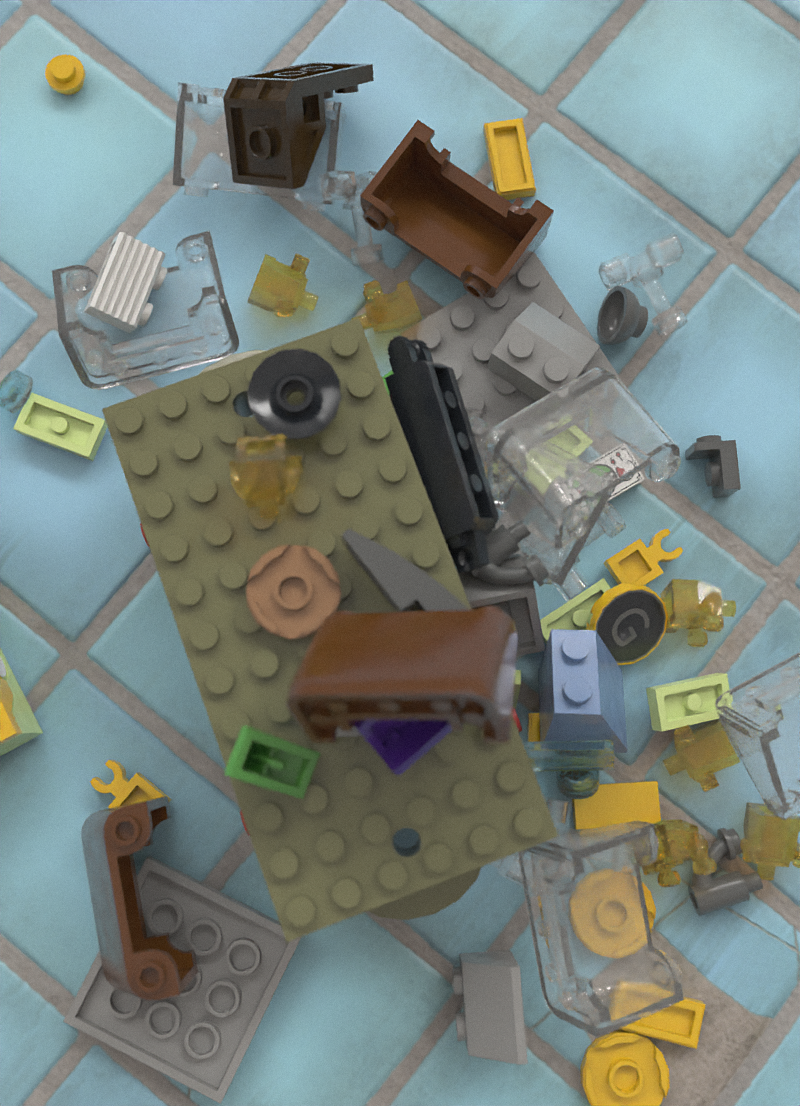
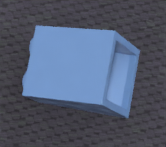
(581, 690)

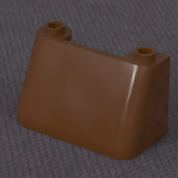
(452, 215)
(408, 668)
(130, 959)

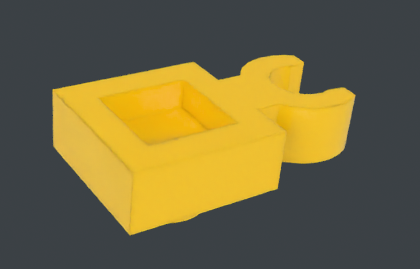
(638, 563)
(125, 790)

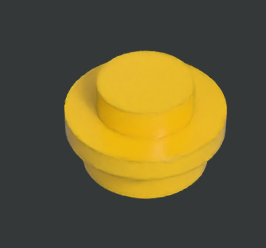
(65, 74)

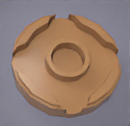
(293, 591)

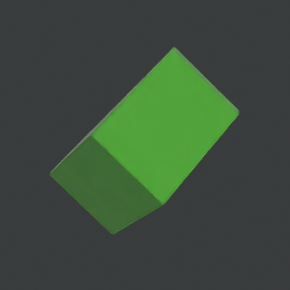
(271, 762)

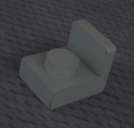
(722, 468)

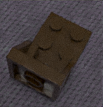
(280, 119)

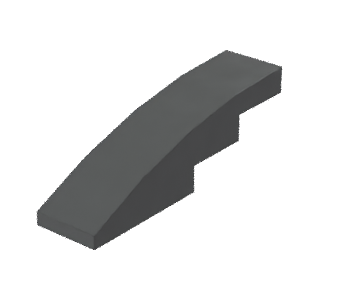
(397, 578)

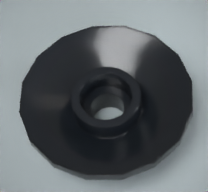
(289, 373)

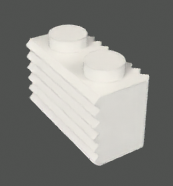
(126, 283)

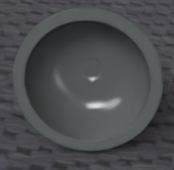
(621, 317)

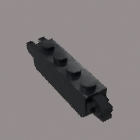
(443, 450)

